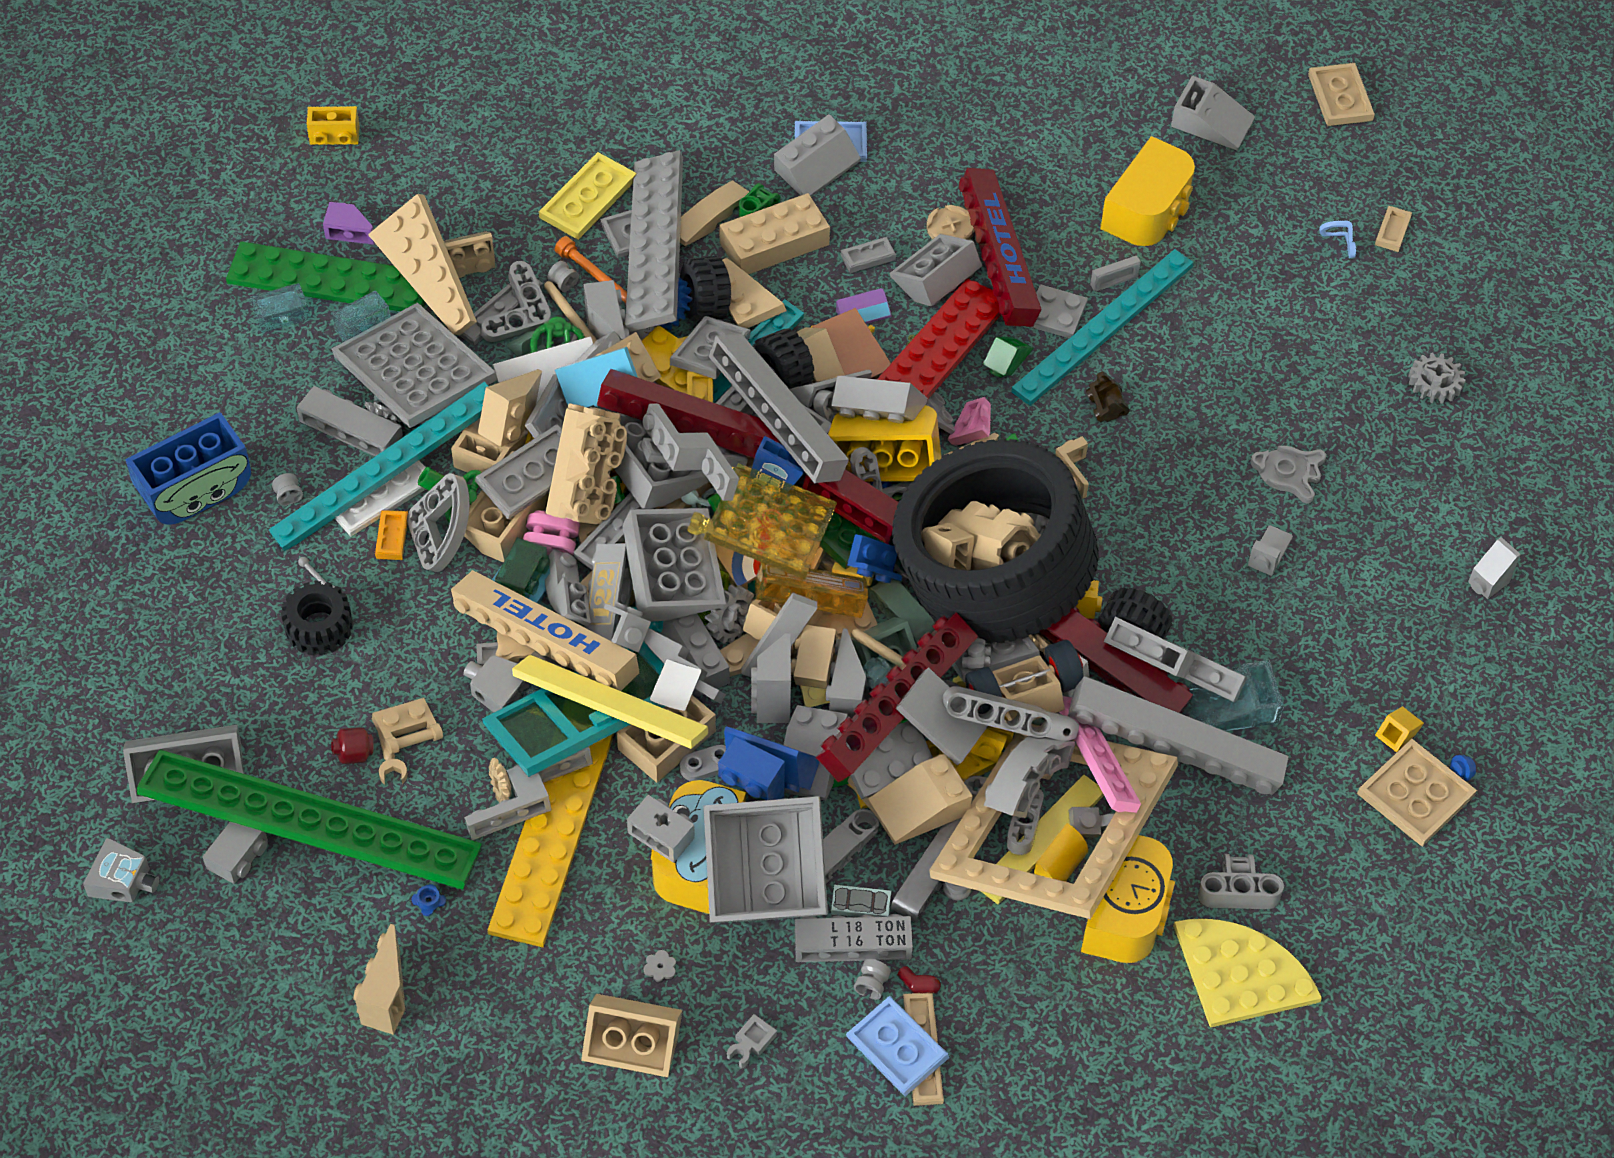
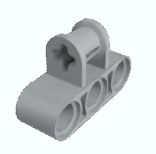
(1240, 875)

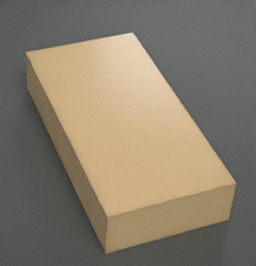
(1393, 228)

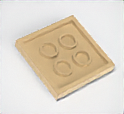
(1416, 792)

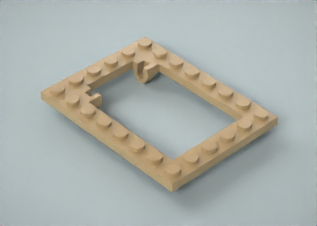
(1148, 776)

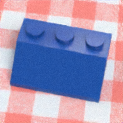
(799, 766)

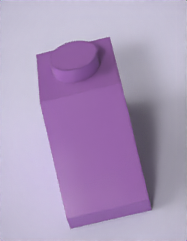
(347, 224)

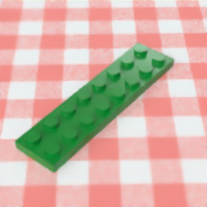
(320, 275)

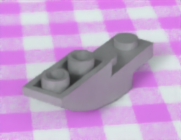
(564, 589)

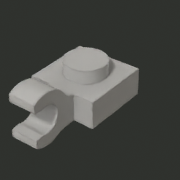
(1088, 821)

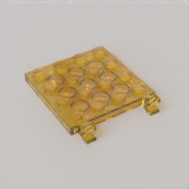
(768, 522)

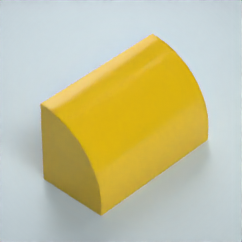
(1062, 855)

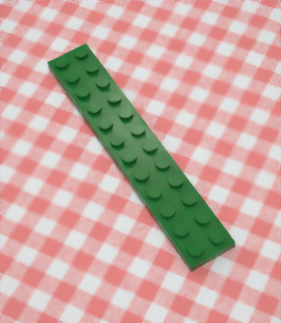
(310, 819)

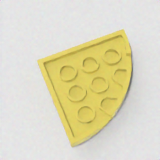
(1242, 971)

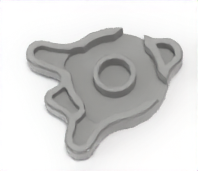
(1290, 470)

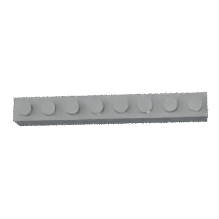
(778, 408)
(1178, 736)

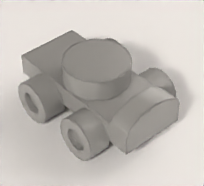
(977, 655)

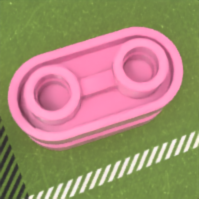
(552, 532)

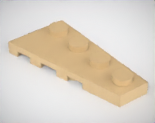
(749, 299)

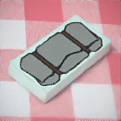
(860, 901)

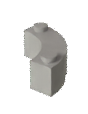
(1021, 771)

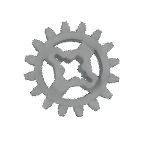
(1436, 378)
(728, 621)

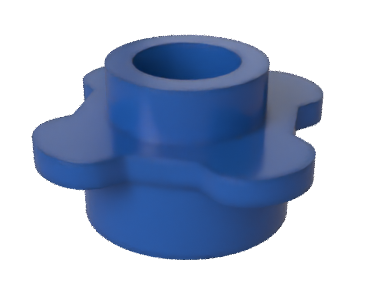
(425, 892)

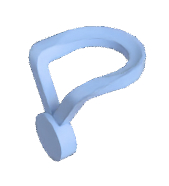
(1349, 236)

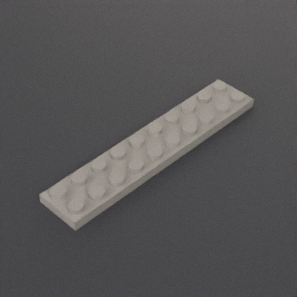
(654, 242)

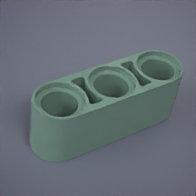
(899, 603)

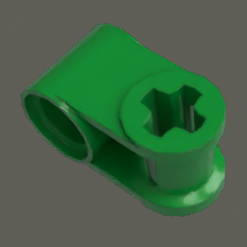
(757, 200)

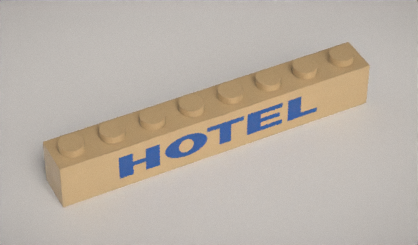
(545, 631)

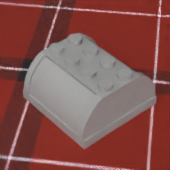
(765, 860)

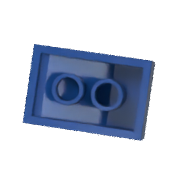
(753, 770)

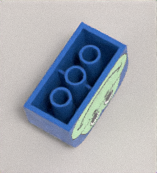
(191, 470)

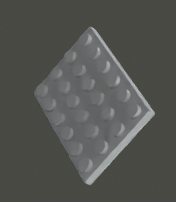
(413, 364)

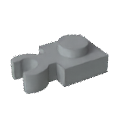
(752, 1037)

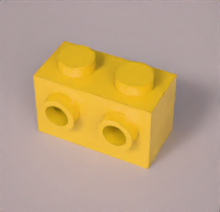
(333, 125)

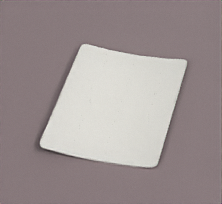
(675, 685)

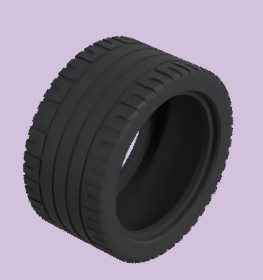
(1023, 592)

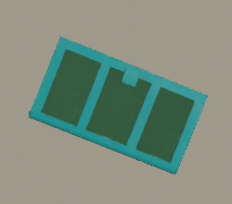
(552, 727)

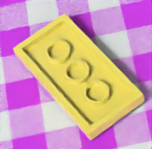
(587, 195)

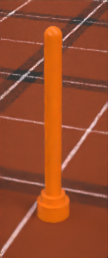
(566, 248)

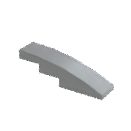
(668, 649)

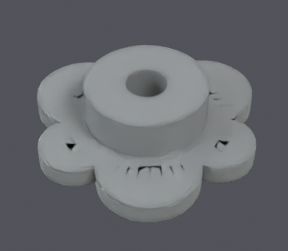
(660, 959)

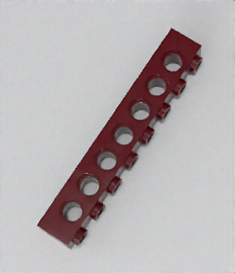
(836, 755)

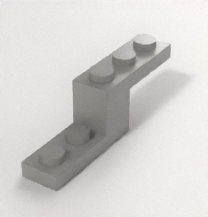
(690, 452)
(1175, 659)
(529, 793)

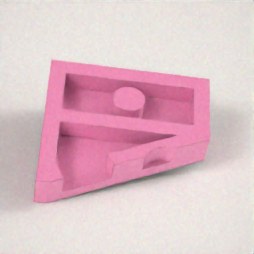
(972, 422)

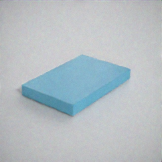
(583, 379)

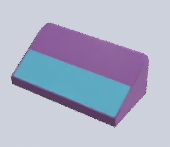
(870, 305)

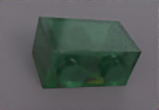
(523, 567)

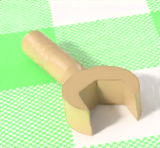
(391, 765)

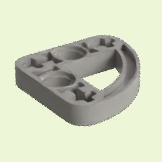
(423, 516)

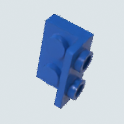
(873, 558)

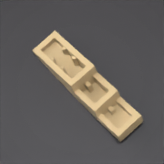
(709, 211)

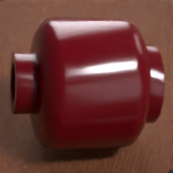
(352, 745)

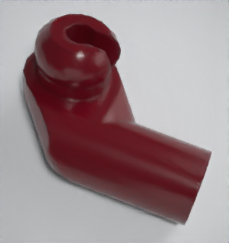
(919, 983)

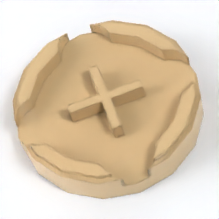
(950, 221)

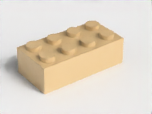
(775, 234)

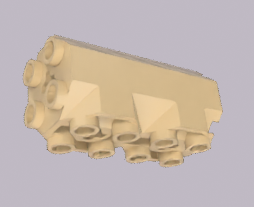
(587, 450)
(996, 534)

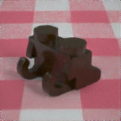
(1108, 398)

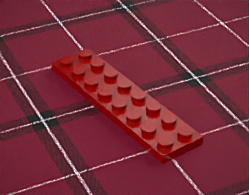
(945, 339)

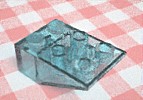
(1256, 705)

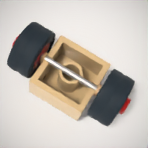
(1032, 679)

